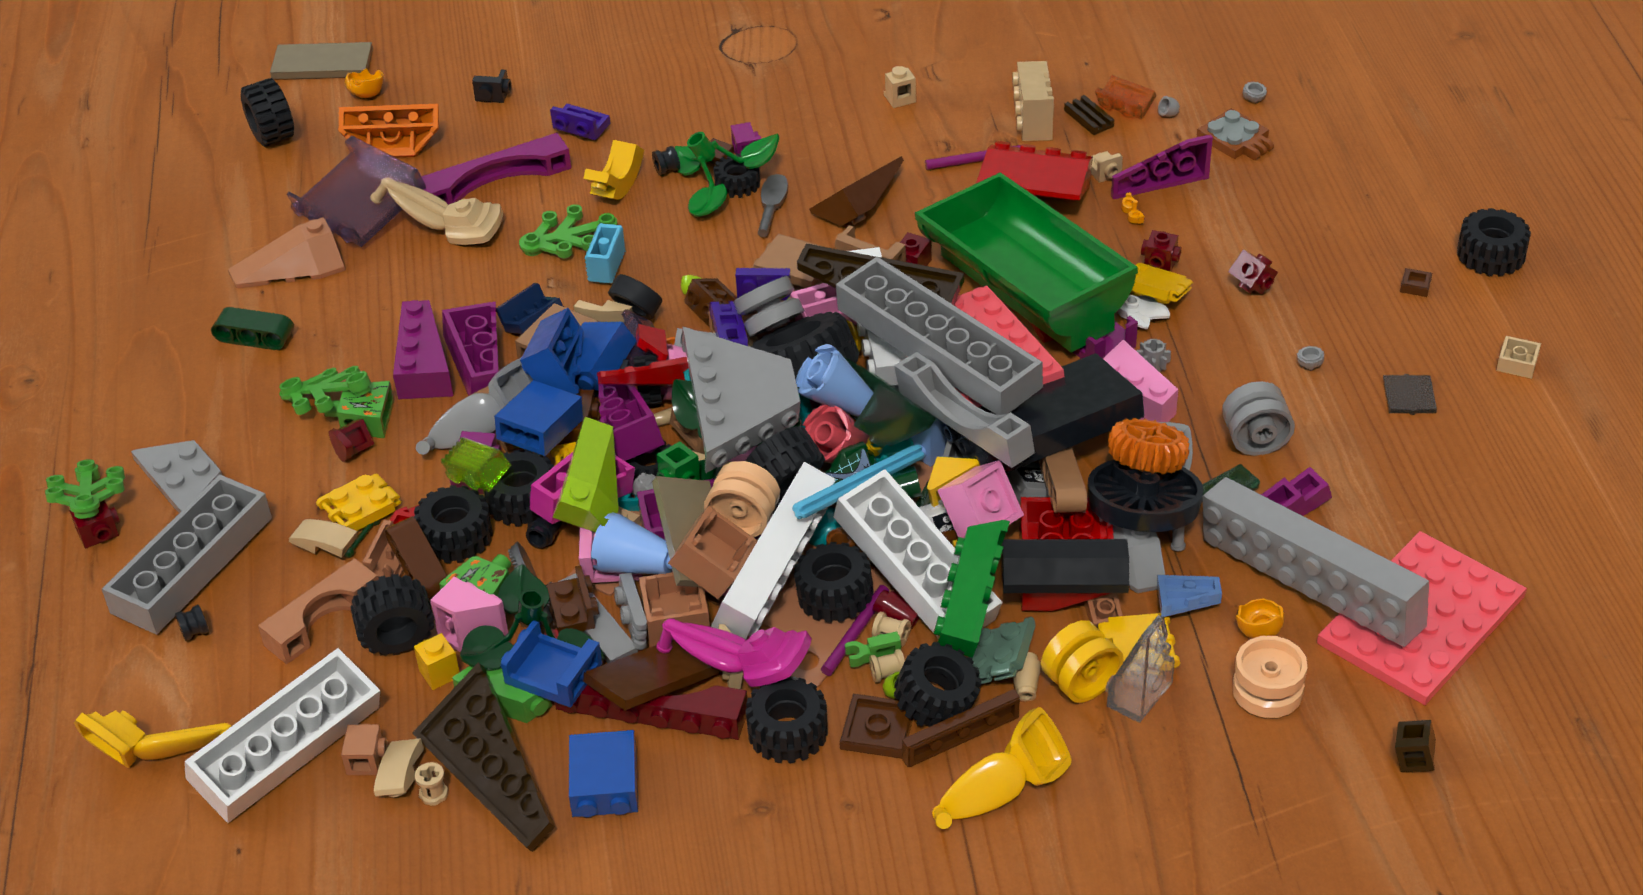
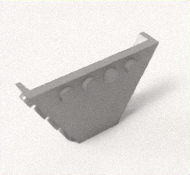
(738, 394)

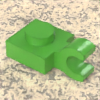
(877, 645)

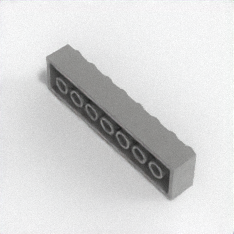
(922, 322)
(1316, 561)

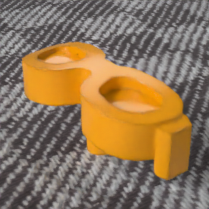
(1129, 206)

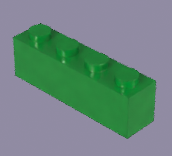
(971, 586)

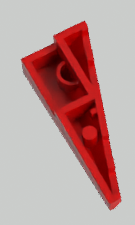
(656, 374)

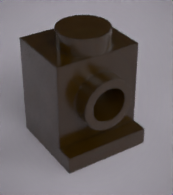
(1415, 746)

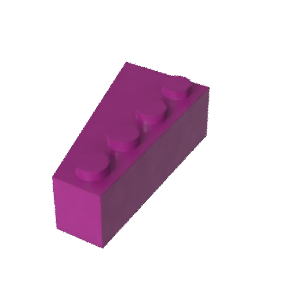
(472, 343)
(419, 356)
(632, 421)

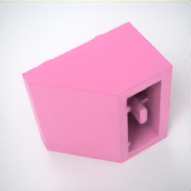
(463, 607)

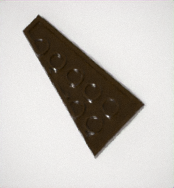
(834, 265)
(480, 749)

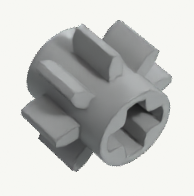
(1155, 353)

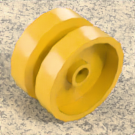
(1081, 661)

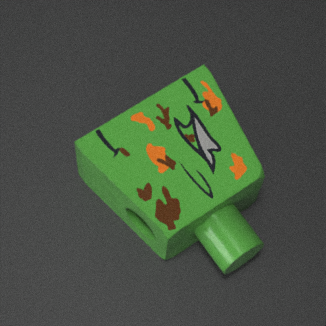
(372, 407)
(482, 573)

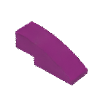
(1302, 493)

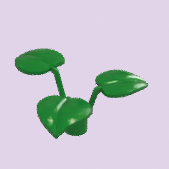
(702, 150)

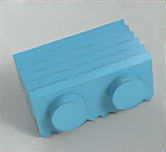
(605, 253)

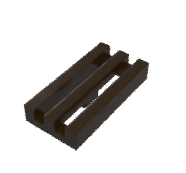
(1092, 112)

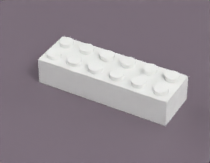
(902, 545)
(772, 557)
(282, 735)

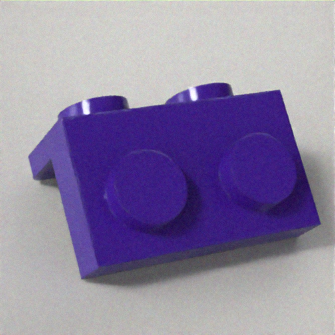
(579, 121)
(752, 278)

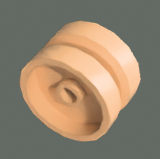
(744, 496)
(1269, 676)

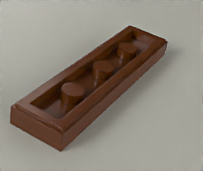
(960, 728)

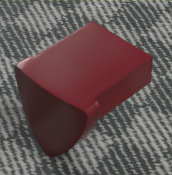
(350, 439)

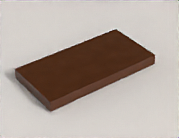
(647, 675)

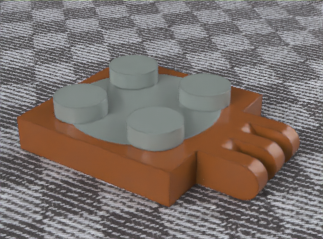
(1237, 135)

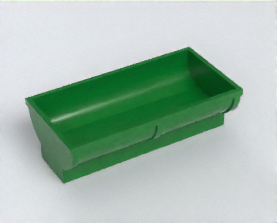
(1031, 258)

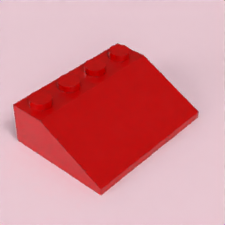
(1040, 171)
(1042, 523)

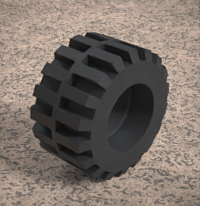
(267, 111)
(1493, 242)
(784, 455)
(511, 494)
(455, 522)
(833, 582)
(392, 614)
(945, 668)
(787, 738)

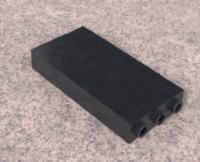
(1067, 410)

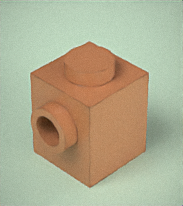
(363, 749)

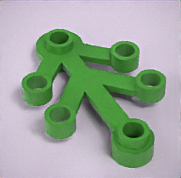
(539, 241)
(328, 381)
(85, 503)

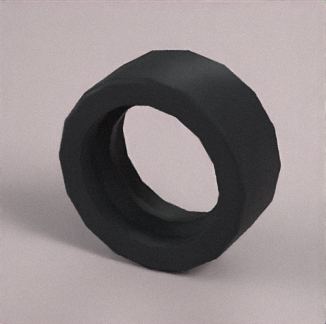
(635, 294)

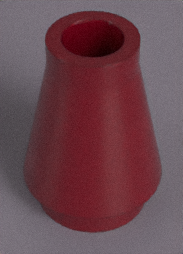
(895, 607)

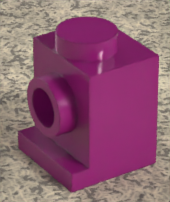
(742, 135)

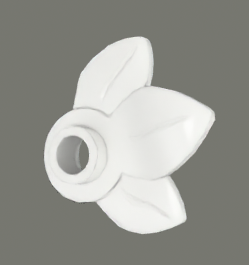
(1143, 309)

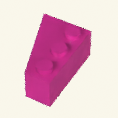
(547, 488)

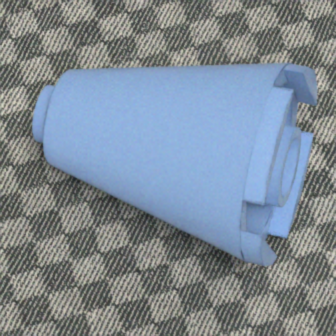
(833, 381)
(629, 548)

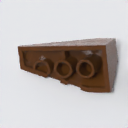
(858, 197)

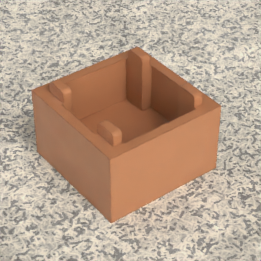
(713, 552)
(665, 600)

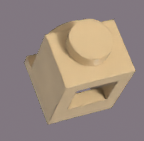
(897, 82)

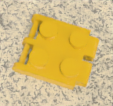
(1160, 284)
(360, 502)
(1126, 630)

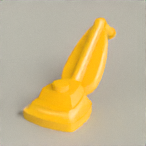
(124, 741)
(1032, 755)

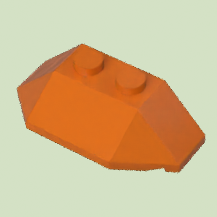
(391, 128)

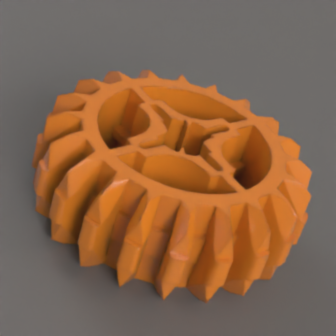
(1148, 445)

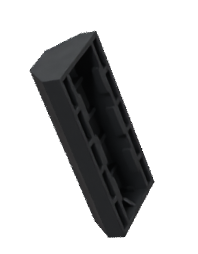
(1065, 566)

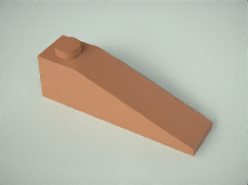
(298, 253)

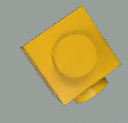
(436, 661)

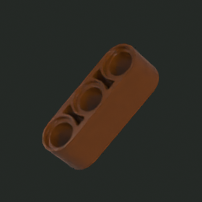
(415, 554)

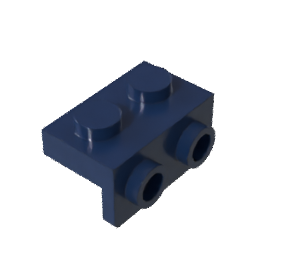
(524, 309)

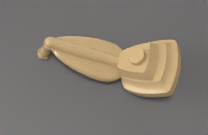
(464, 221)

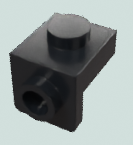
(492, 88)

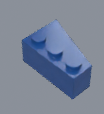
(554, 352)

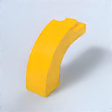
(618, 173)

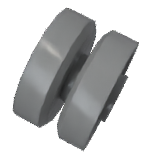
(770, 310)
(1258, 418)

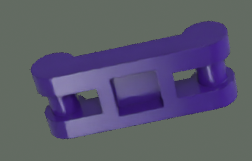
(728, 322)

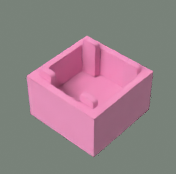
(980, 498)

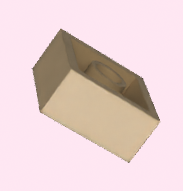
(1518, 357)

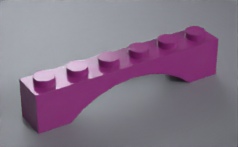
(537, 157)

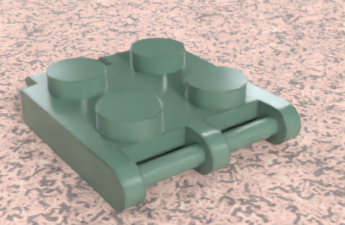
(1003, 650)

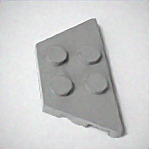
(177, 470)

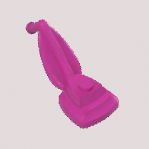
(763, 657)

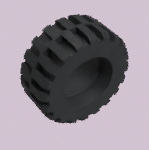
(804, 336)

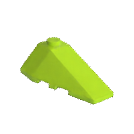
(591, 479)

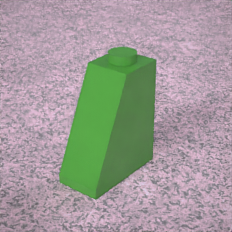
(514, 701)

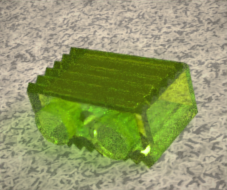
(475, 464)

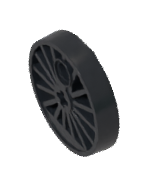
(1123, 494)

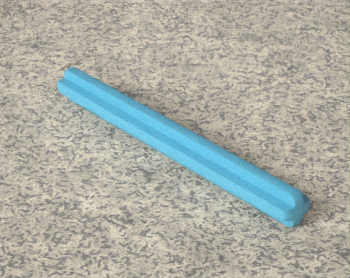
(831, 494)

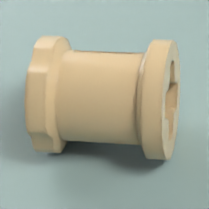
(886, 625)
(886, 665)
(427, 782)

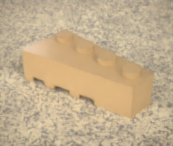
(1033, 101)

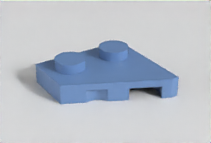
(1187, 593)

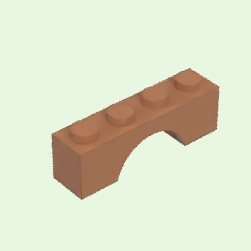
(288, 629)

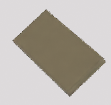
(320, 60)
(679, 506)

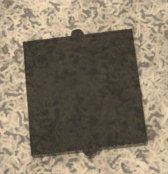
(1409, 394)

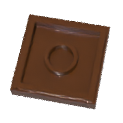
(875, 726)

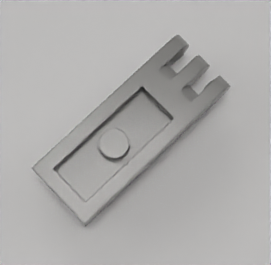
(631, 610)

